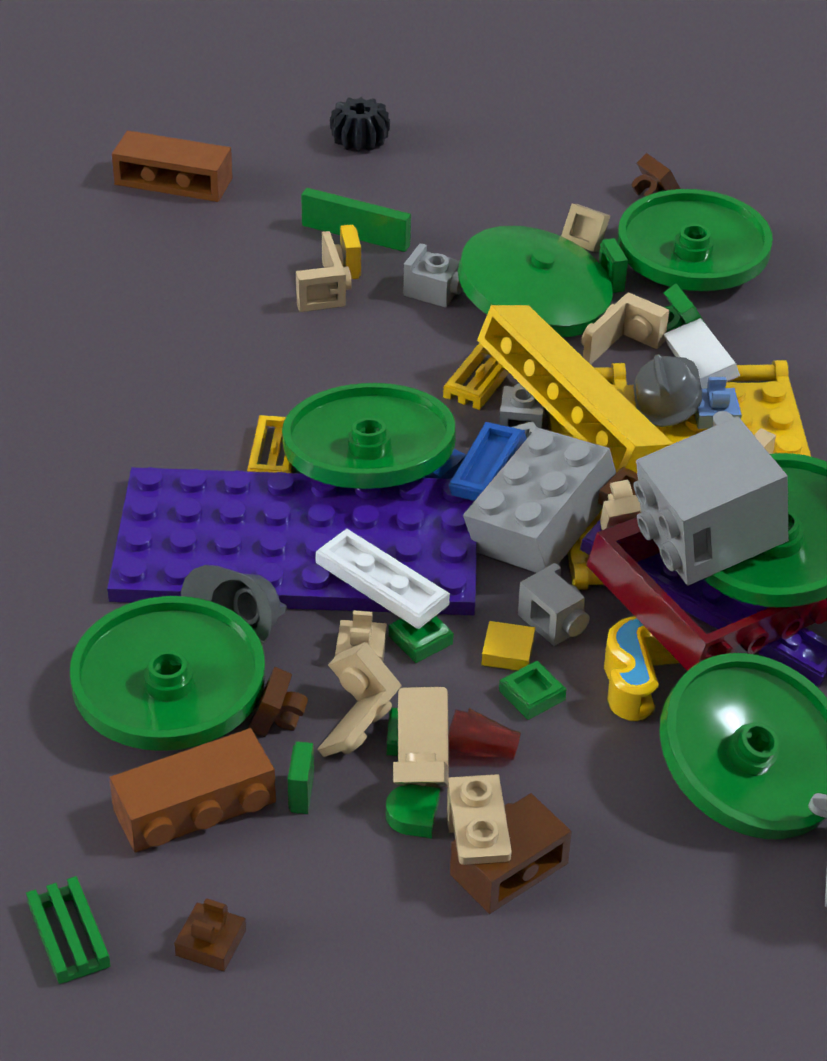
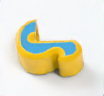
(630, 669)

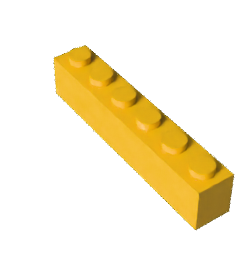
(568, 385)

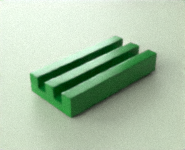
(56, 898)

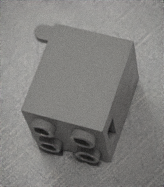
(712, 499)

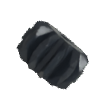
(359, 123)

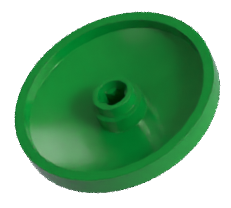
(695, 239)
(535, 270)
(369, 435)
(798, 568)
(167, 673)
(748, 744)

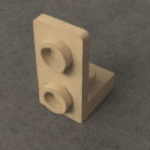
(324, 286)
(628, 317)
(372, 686)
(422, 737)
(478, 819)

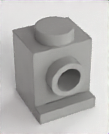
(431, 277)
(520, 406)
(552, 605)

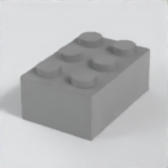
(540, 500)

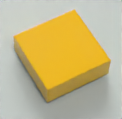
(351, 250)
(508, 645)

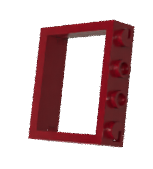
(616, 565)

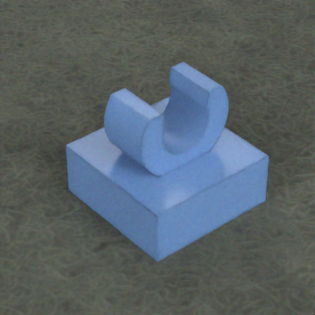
(716, 399)

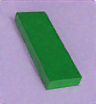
(373, 222)

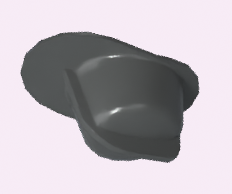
(668, 390)
(244, 594)

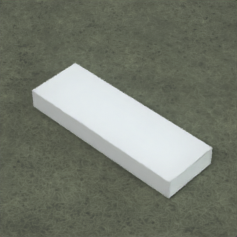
(702, 347)
(382, 578)

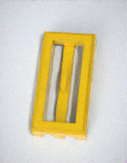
(482, 385)
(258, 445)

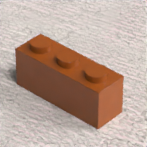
(172, 166)
(193, 790)

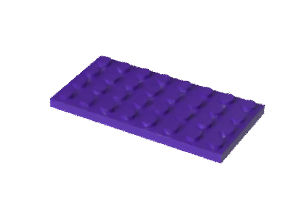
(276, 525)

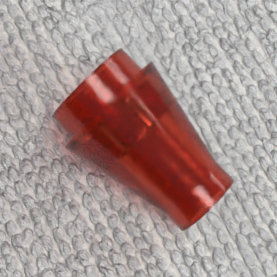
(481, 736)

